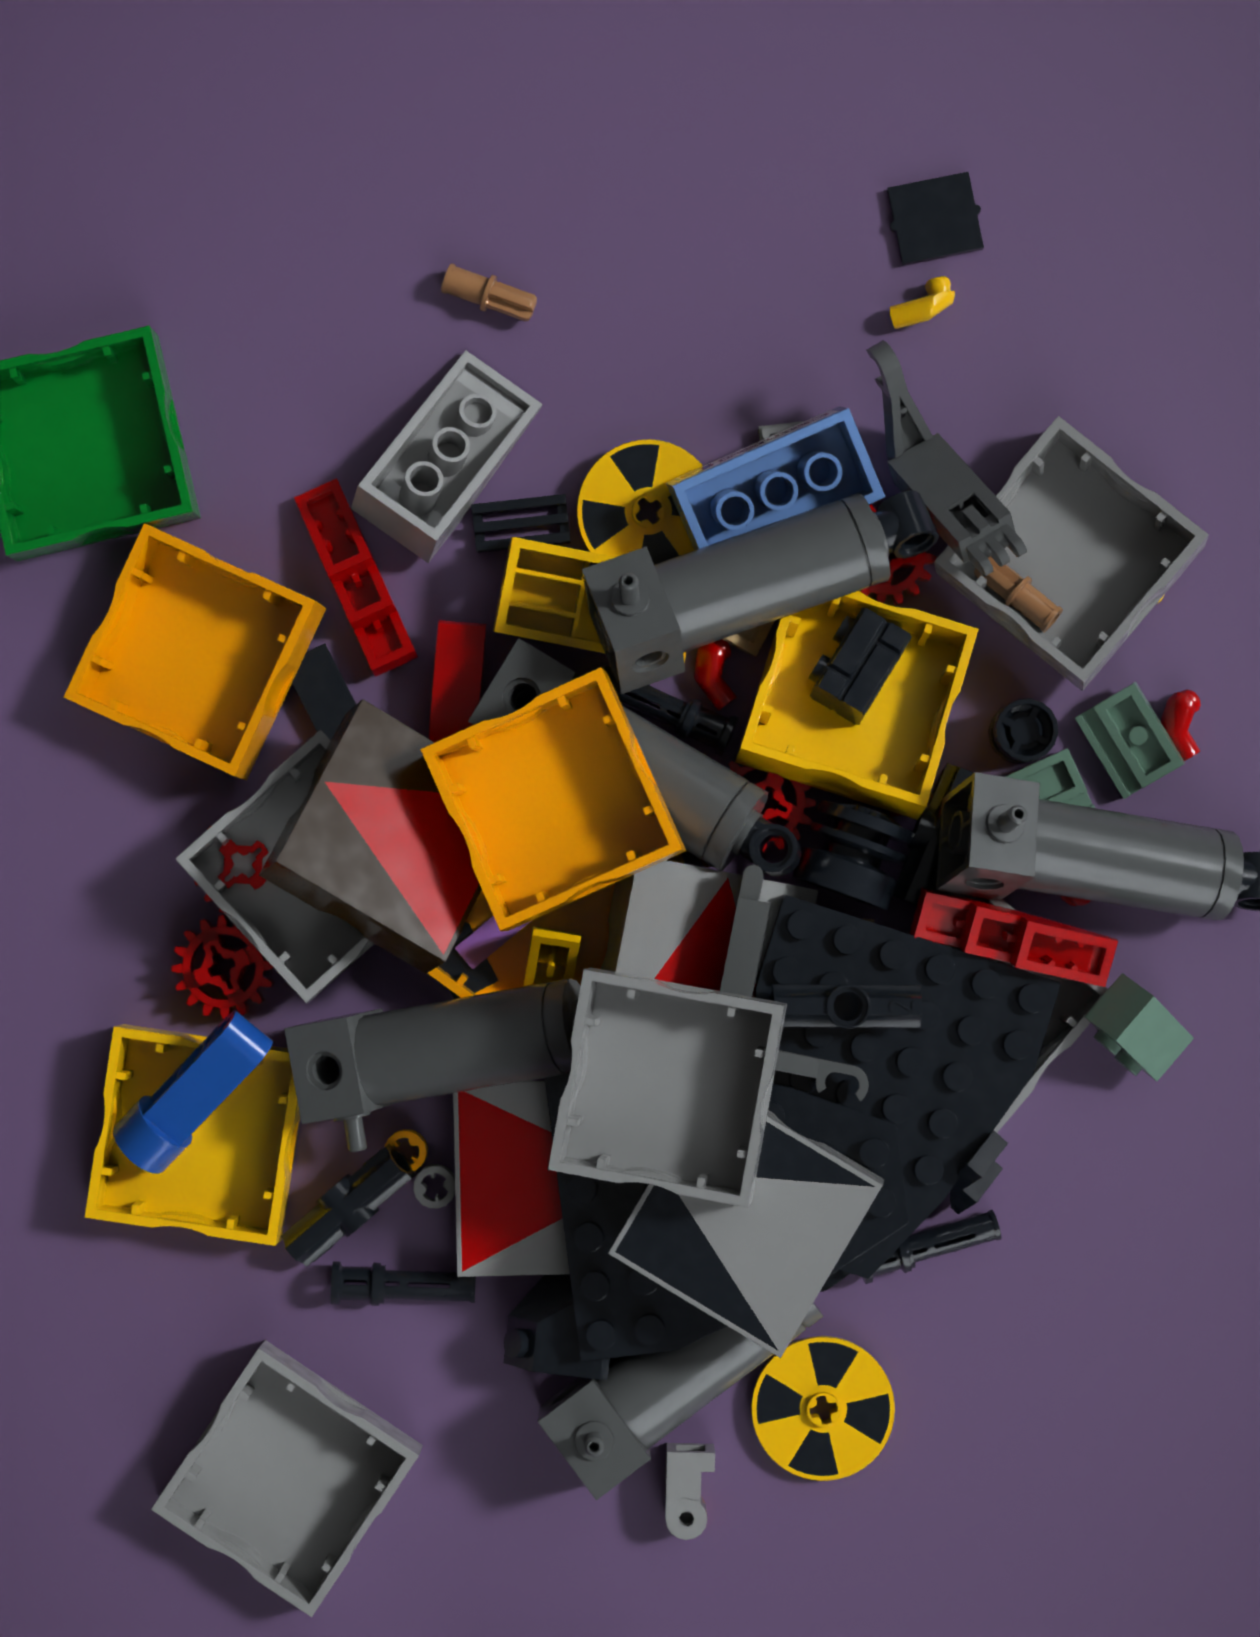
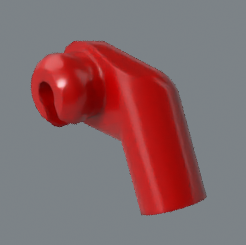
(709, 672)
(1177, 720)

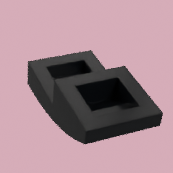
(977, 1173)

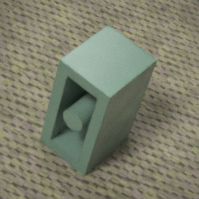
(1137, 1029)

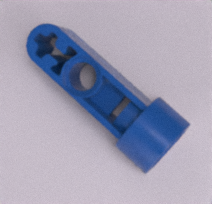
(163, 1123)

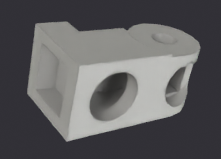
(683, 1501)

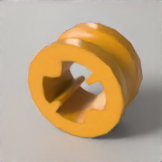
(414, 1139)

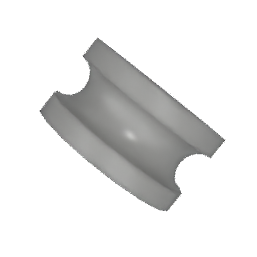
(420, 1187)

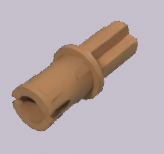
(488, 293)
(1022, 595)

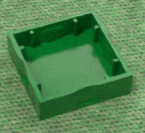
(90, 446)

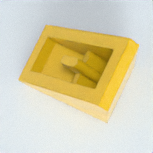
(551, 956)

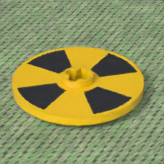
(611, 498)
(855, 1427)

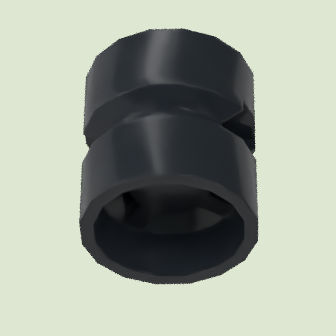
(1023, 731)

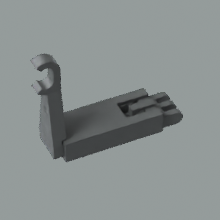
(956, 498)
(742, 970)

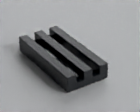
(519, 505)

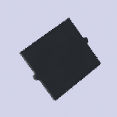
(935, 218)

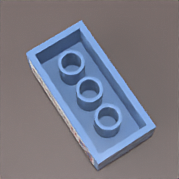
(776, 479)

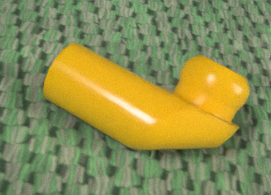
(924, 308)

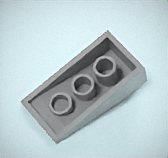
(445, 456)

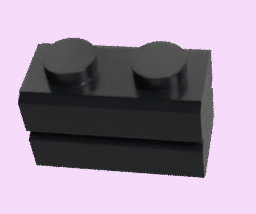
(859, 665)

